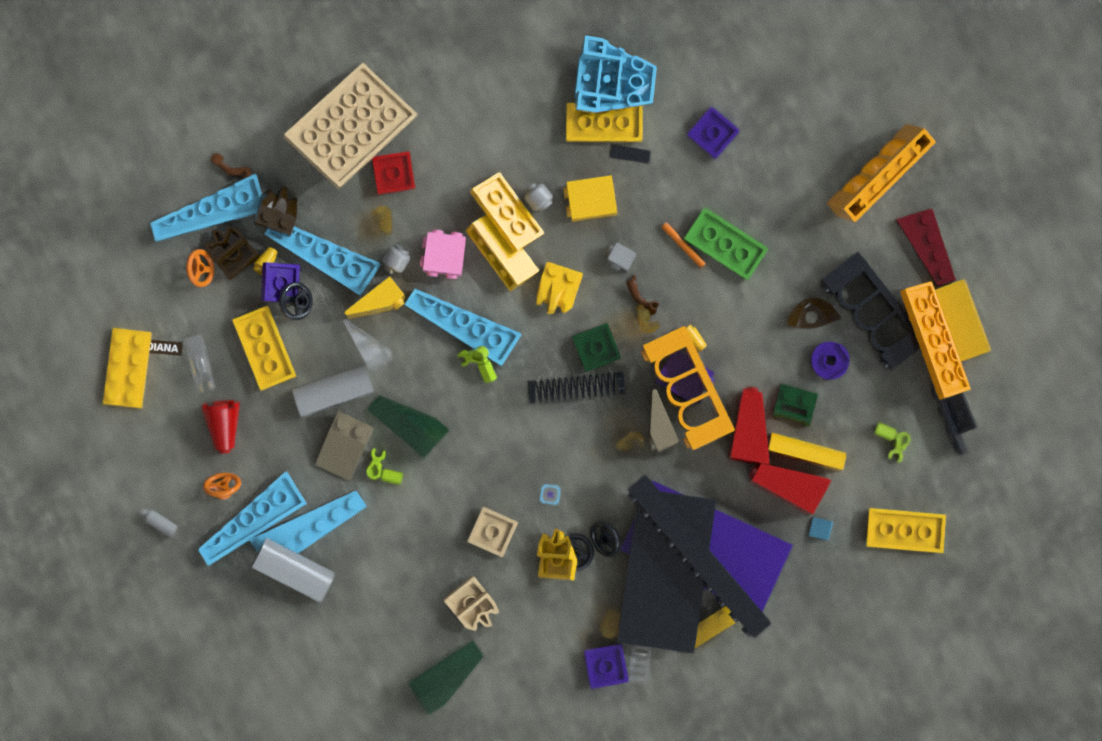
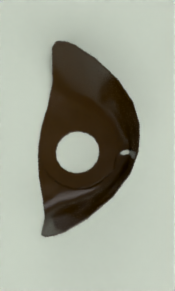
(824, 310)

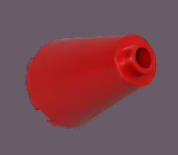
(222, 423)

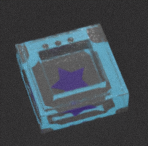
(550, 494)

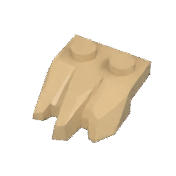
(471, 604)

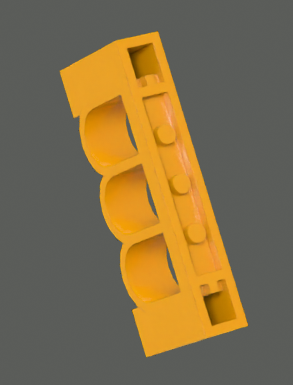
(881, 172)
(667, 345)

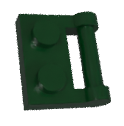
(798, 399)

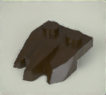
(277, 212)
(231, 251)

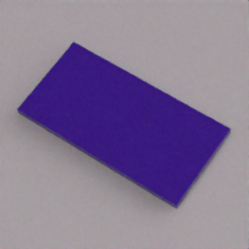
(744, 551)

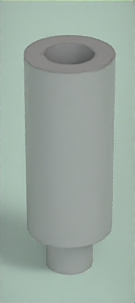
(159, 522)

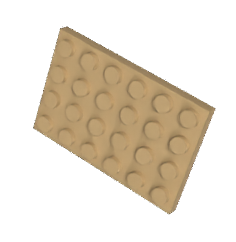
(350, 126)

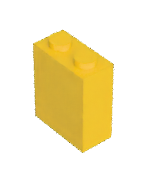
(590, 198)

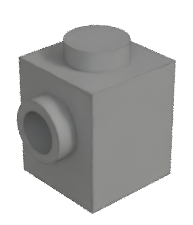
(620, 257)

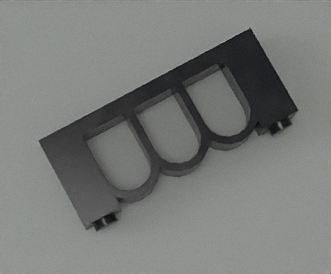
(845, 273)

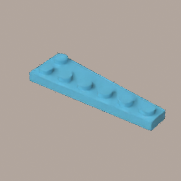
(222, 207)
(335, 261)
(465, 325)
(265, 511)
(312, 526)

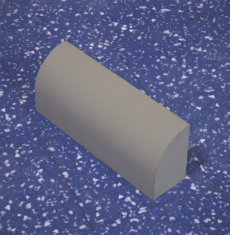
(333, 390)
(293, 569)

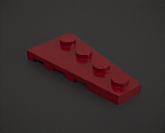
(926, 239)

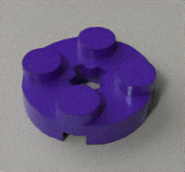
(819, 358)

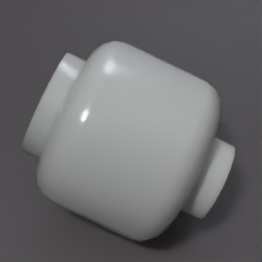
(538, 197)
(395, 259)

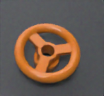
(196, 268)
(222, 488)

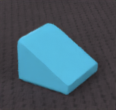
(820, 528)

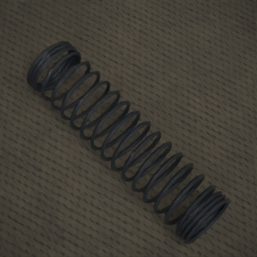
(532, 393)

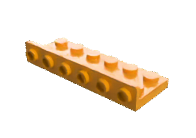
(935, 340)

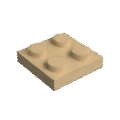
(492, 532)

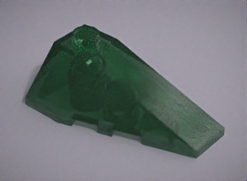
(412, 426)
(442, 680)

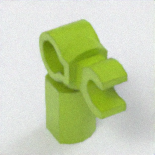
(479, 356)
(901, 439)
(374, 470)

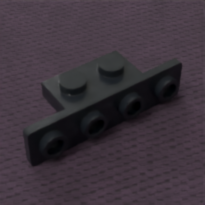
(957, 417)

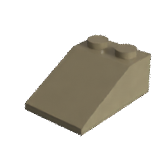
(660, 428)
(344, 446)

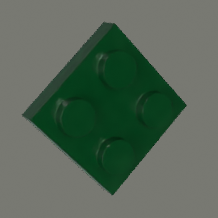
(596, 347)

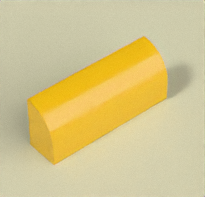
(511, 267)
(963, 320)
(806, 452)

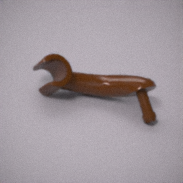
(243, 172)
(632, 287)

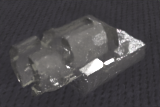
(199, 362)

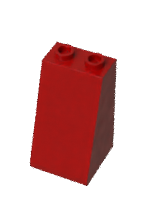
(750, 436)
(792, 487)

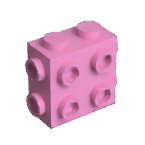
(443, 254)

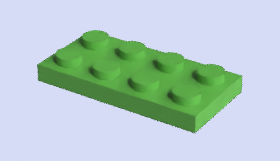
(726, 244)

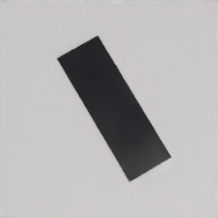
(630, 154)

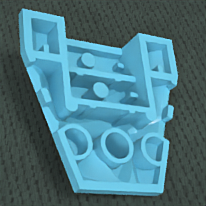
(611, 78)

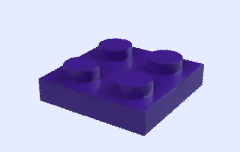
(713, 132)
(276, 277)
(606, 666)

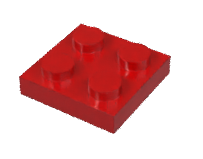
(393, 173)

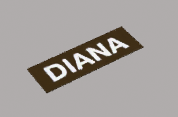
(166, 347)

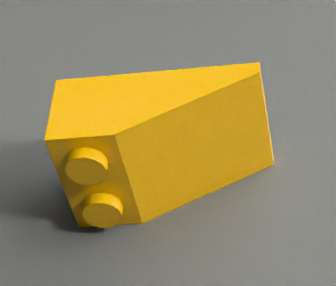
(379, 300)

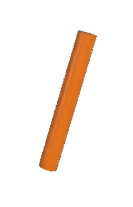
(683, 245)

